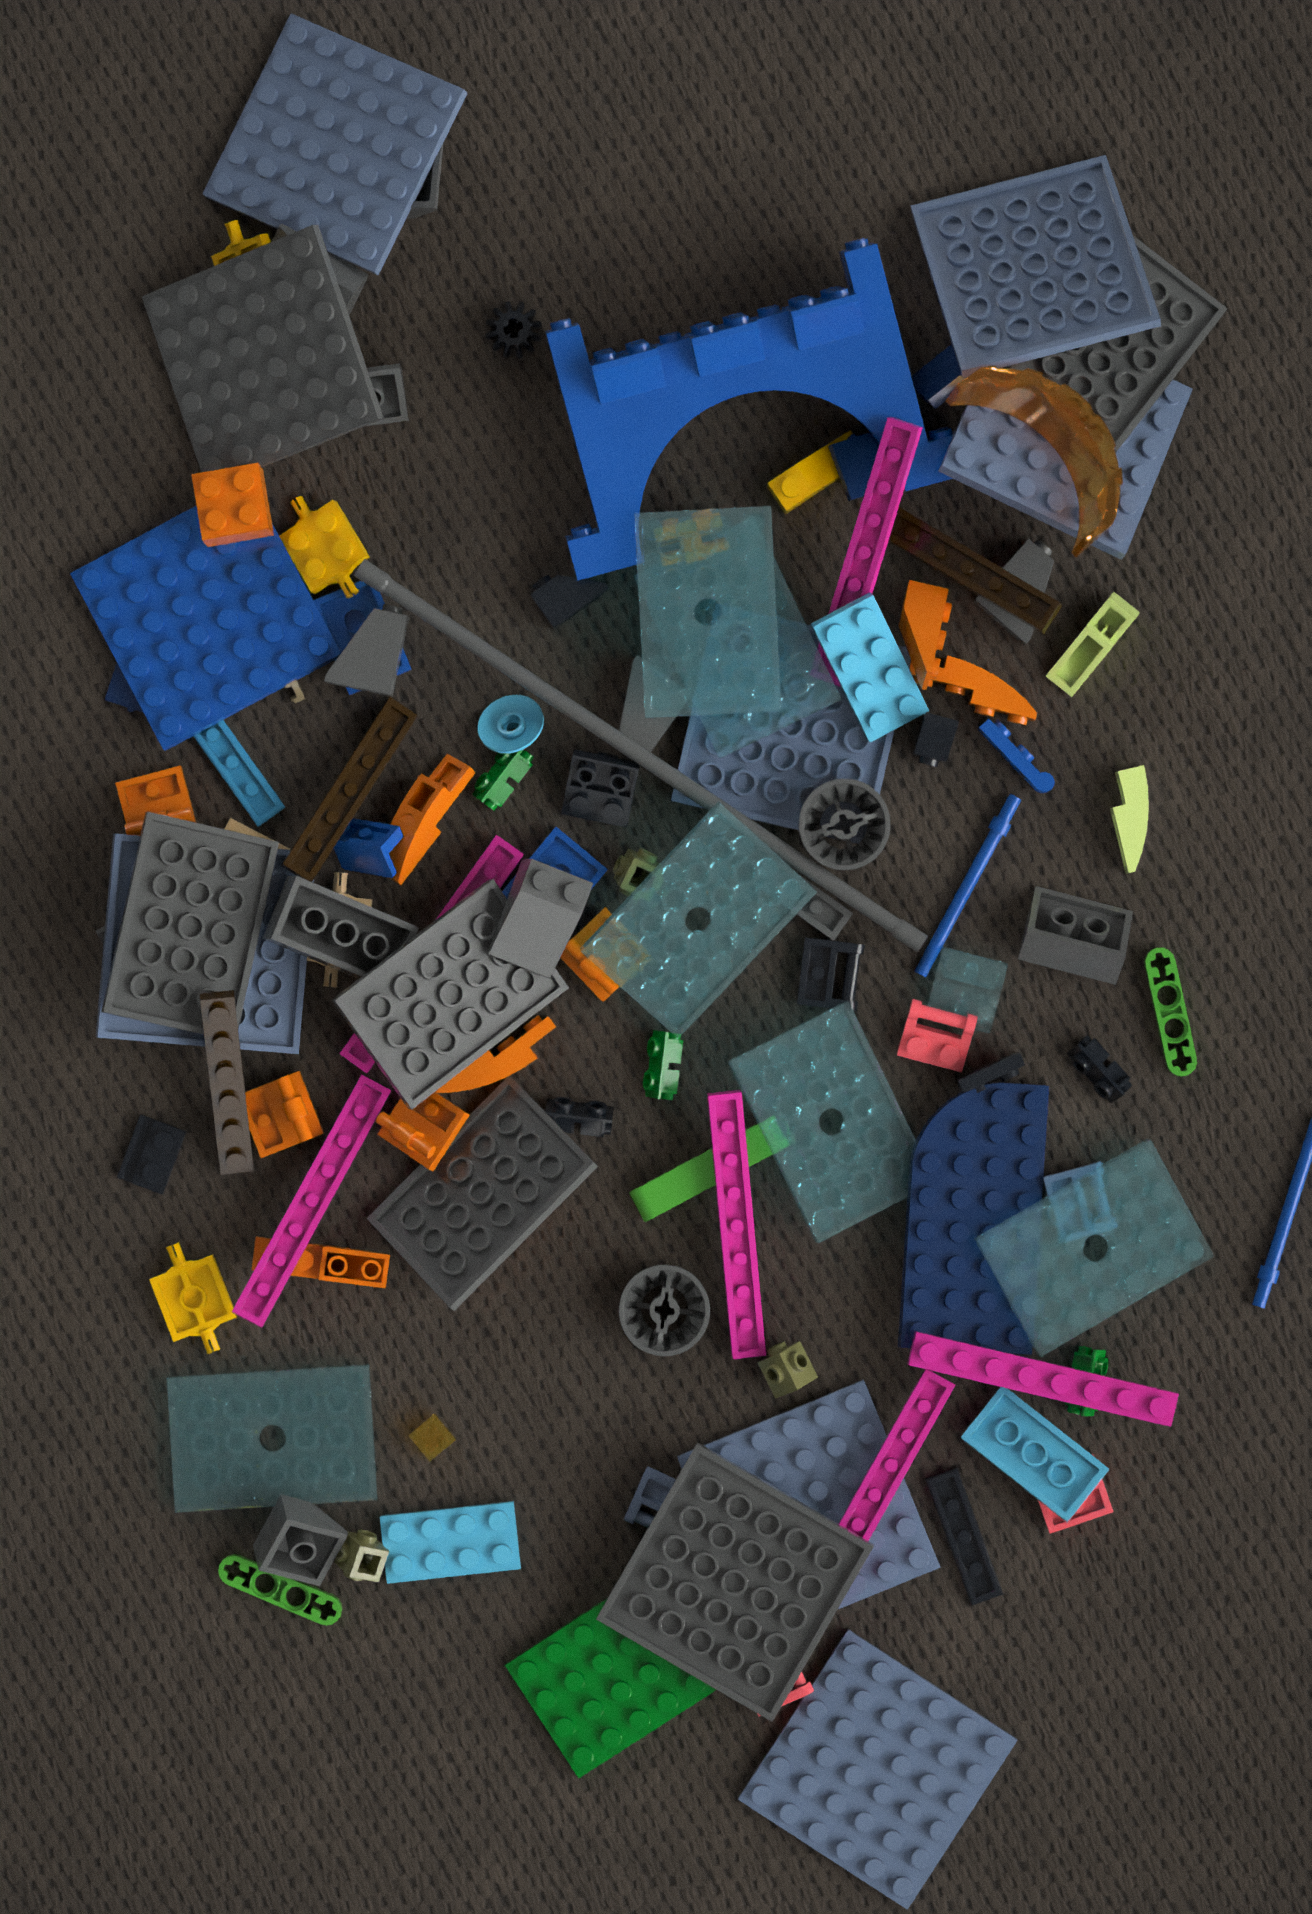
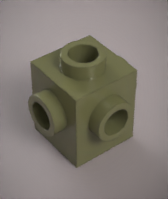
(626, 866)
(787, 1368)
(362, 1556)

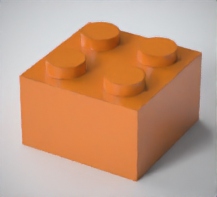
(232, 504)

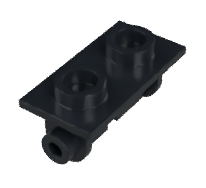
(1108, 1081)
(593, 1116)

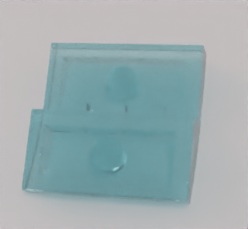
(968, 985)

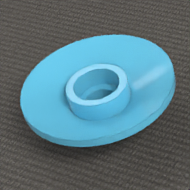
(506, 714)

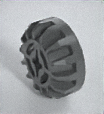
(874, 814)
(659, 1341)

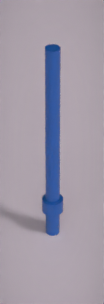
(998, 827)
(1268, 1273)

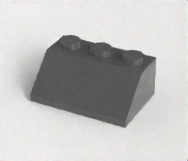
(1075, 935)

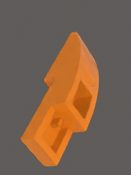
(988, 691)
(423, 809)
(512, 1057)
(335, 1264)

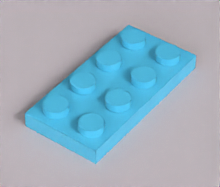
(869, 667)
(1035, 1453)
(450, 1542)

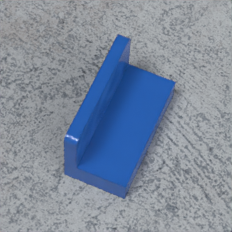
(367, 846)

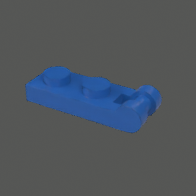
(1018, 756)

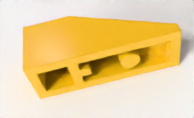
(805, 478)

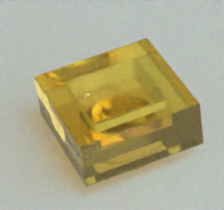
(432, 1437)

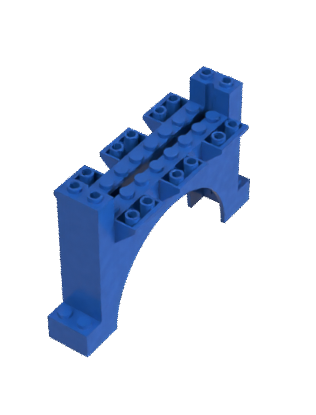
(637, 399)

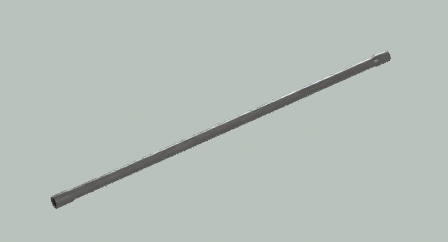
(385, 584)

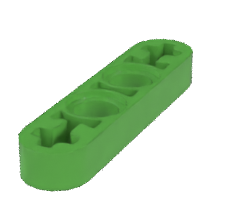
(1166, 1012)
(278, 1594)

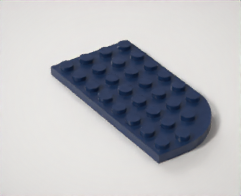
(967, 1174)

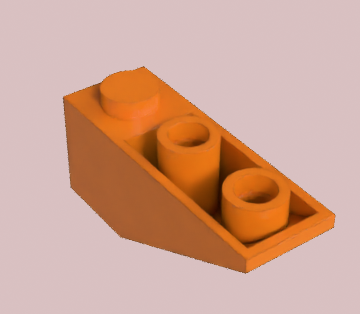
(920, 627)

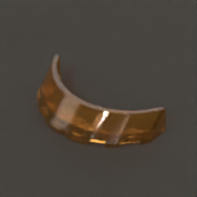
(1067, 425)

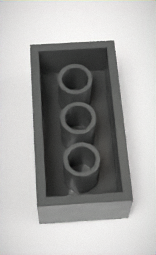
(334, 928)

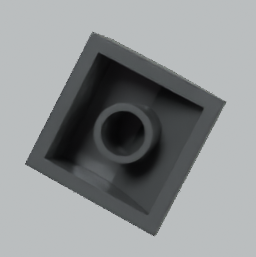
(298, 1541)

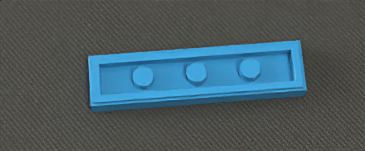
(240, 772)

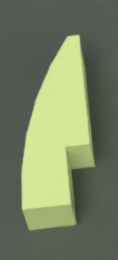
(1092, 644)
(1132, 817)

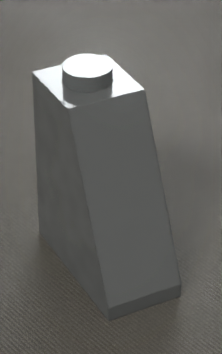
(1032, 565)
(373, 653)
(633, 724)

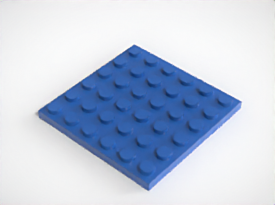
(203, 624)

